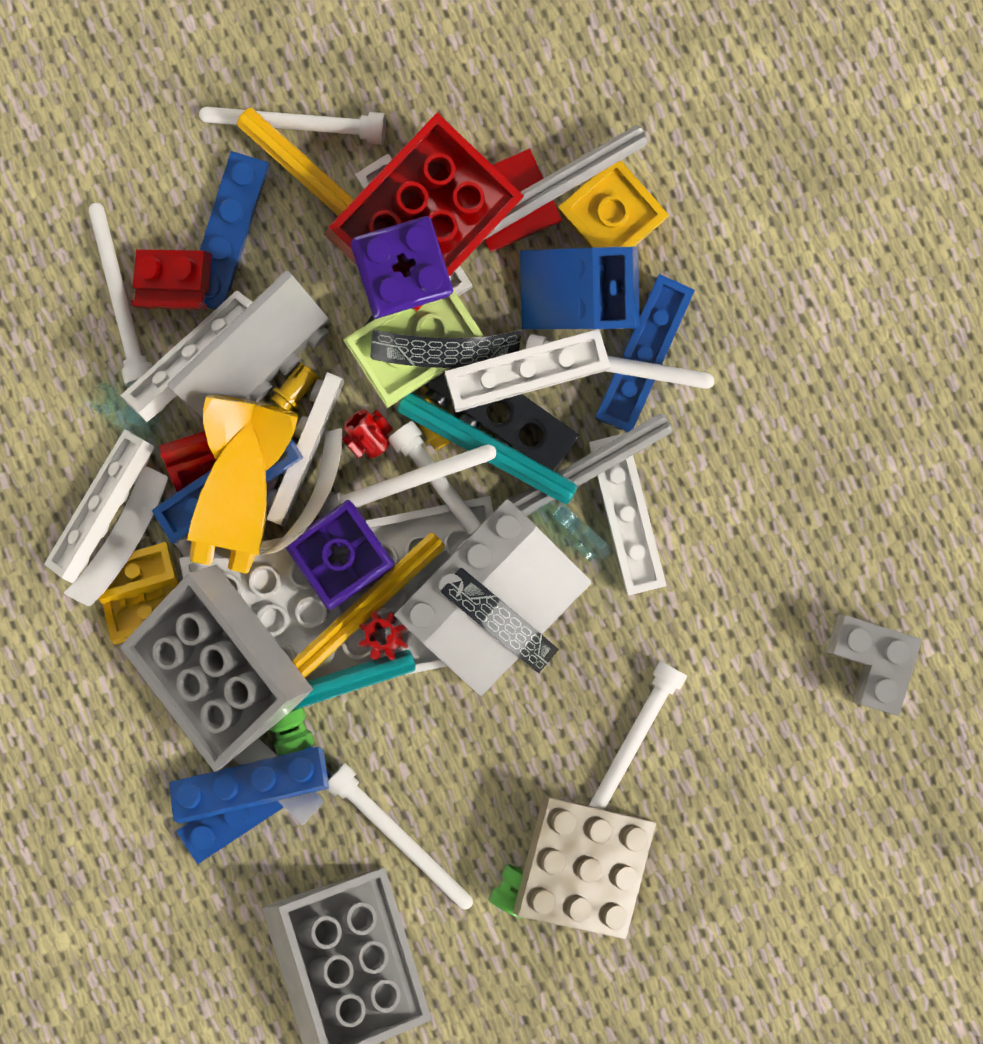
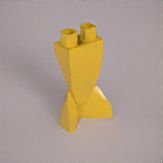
(232, 505)

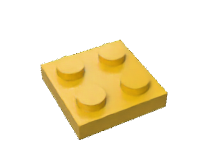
(613, 209)

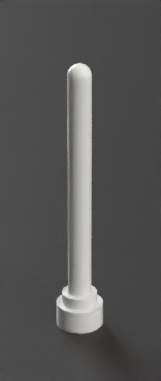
(367, 127)
(135, 362)
(646, 369)
(409, 442)
(411, 479)
(665, 682)
(345, 785)

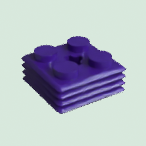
(390, 291)
(335, 581)

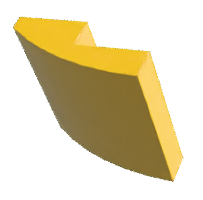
(138, 590)

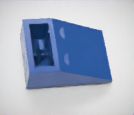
(580, 288)

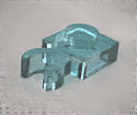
(126, 416)
(588, 542)

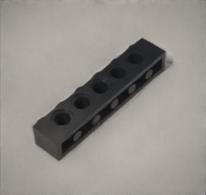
(556, 436)

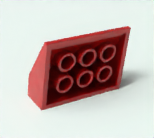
(436, 178)

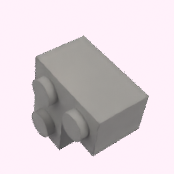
(886, 660)

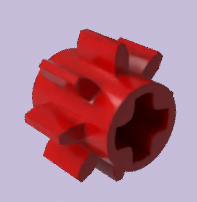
(367, 433)
(373, 632)

